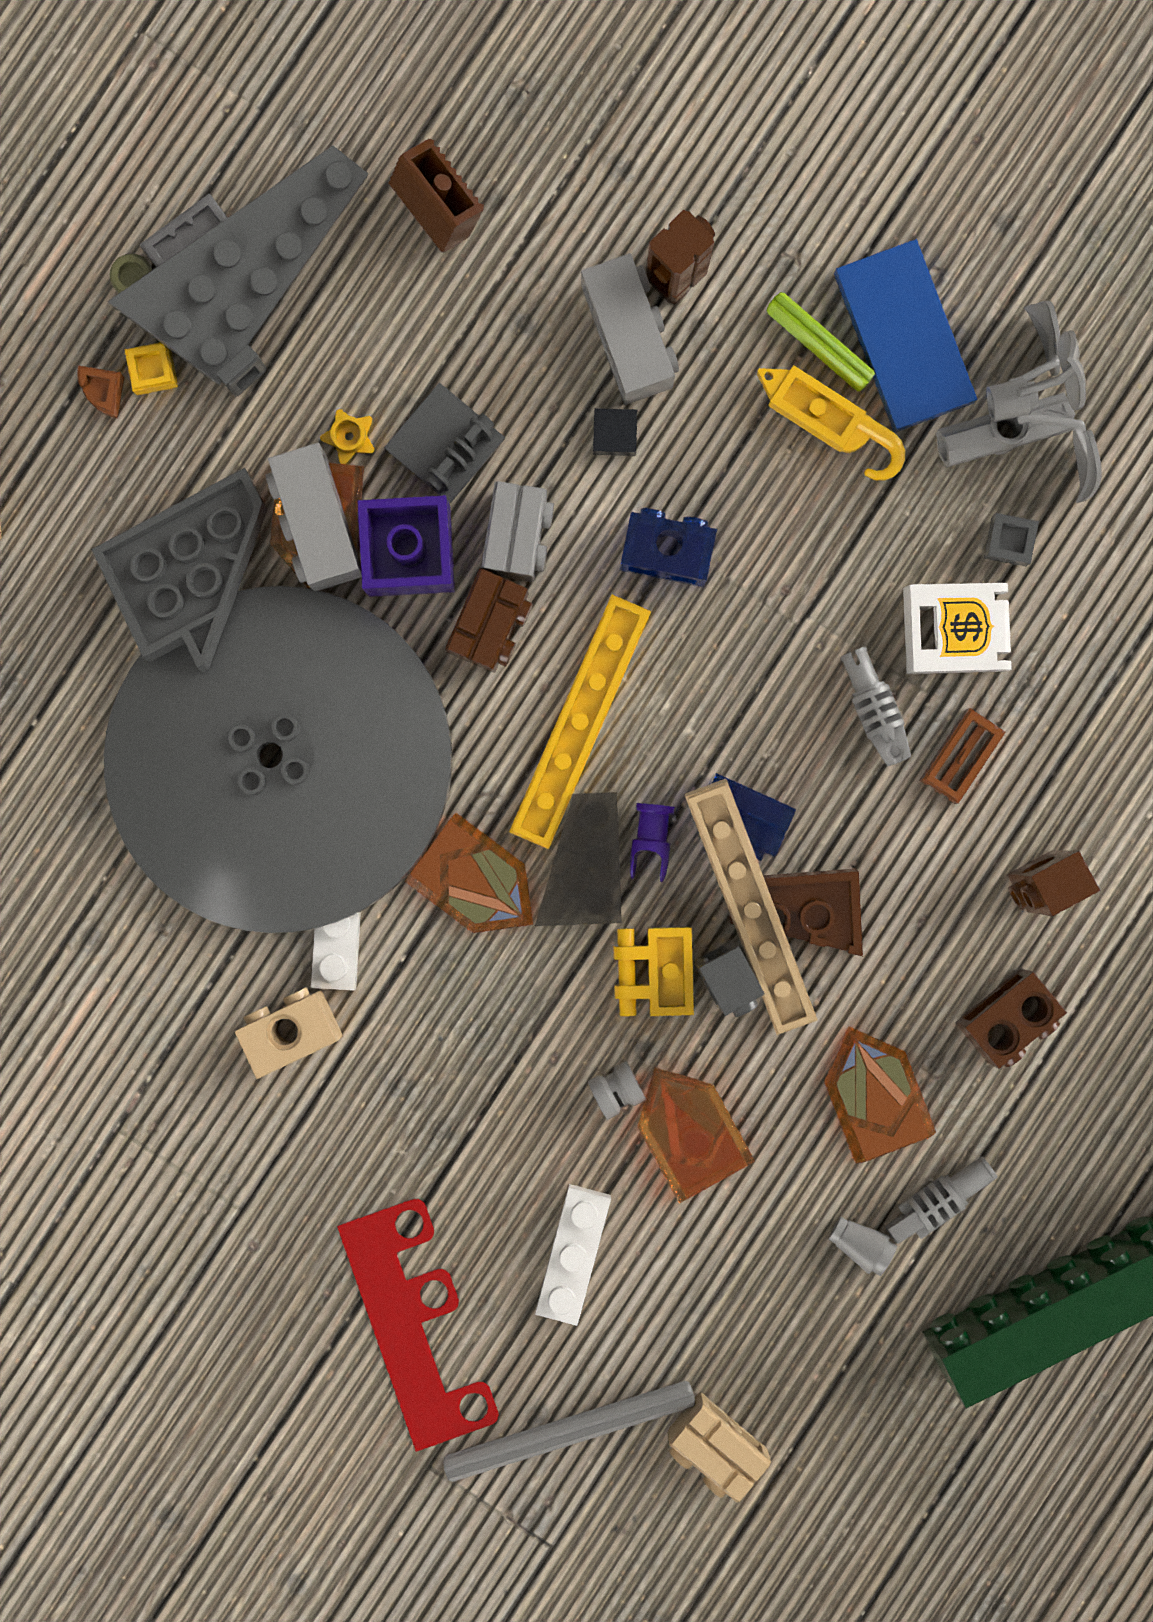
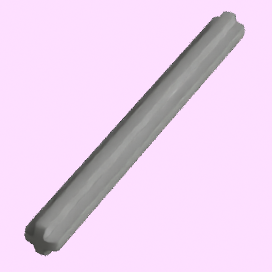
(568, 1431)

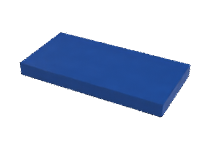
(905, 335)

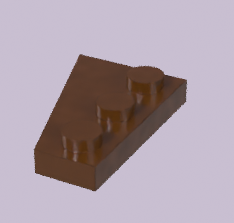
(819, 907)

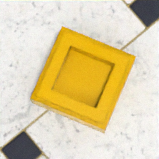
(151, 368)

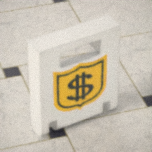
(967, 628)

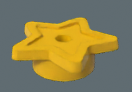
(337, 436)

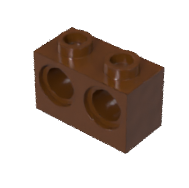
(1005, 1008)

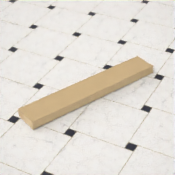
(750, 906)

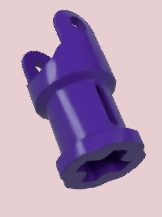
(652, 835)

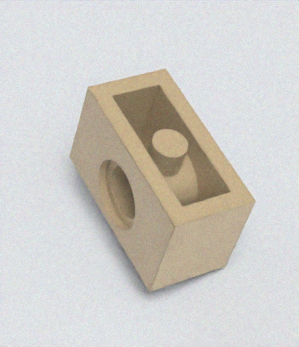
(269, 1051)

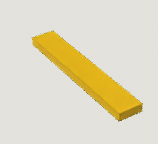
(580, 721)

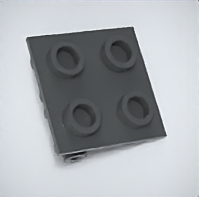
(445, 442)

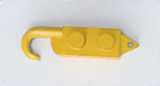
(829, 416)

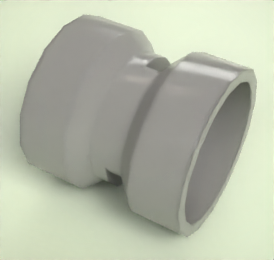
(616, 1090)

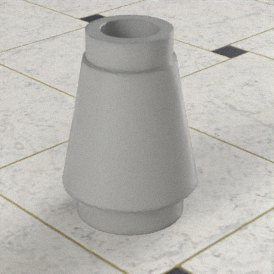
(863, 1245)

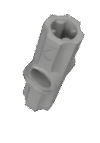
(981, 438)

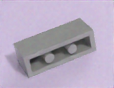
(629, 328)
(313, 517)

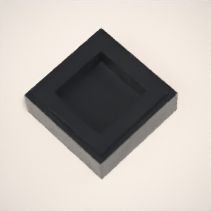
(615, 432)

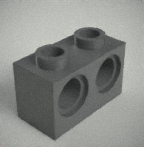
(729, 979)

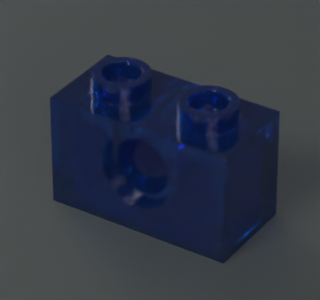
(644, 558)

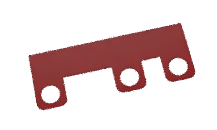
(396, 1320)

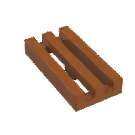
(941, 786)

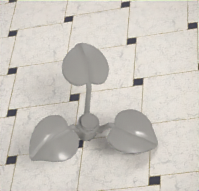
(1020, 396)

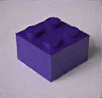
(406, 546)

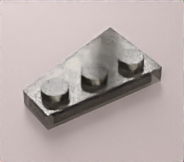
(586, 866)

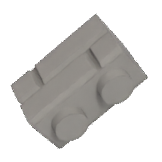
(515, 531)

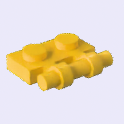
(668, 971)

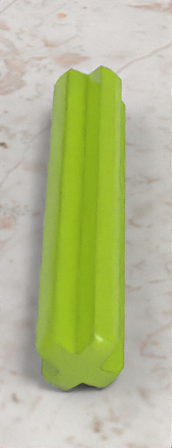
(820, 341)

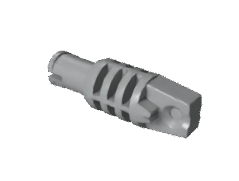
(877, 709)
(940, 1201)

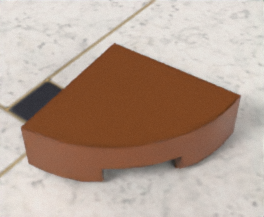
(102, 388)

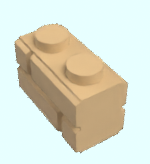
(718, 1449)

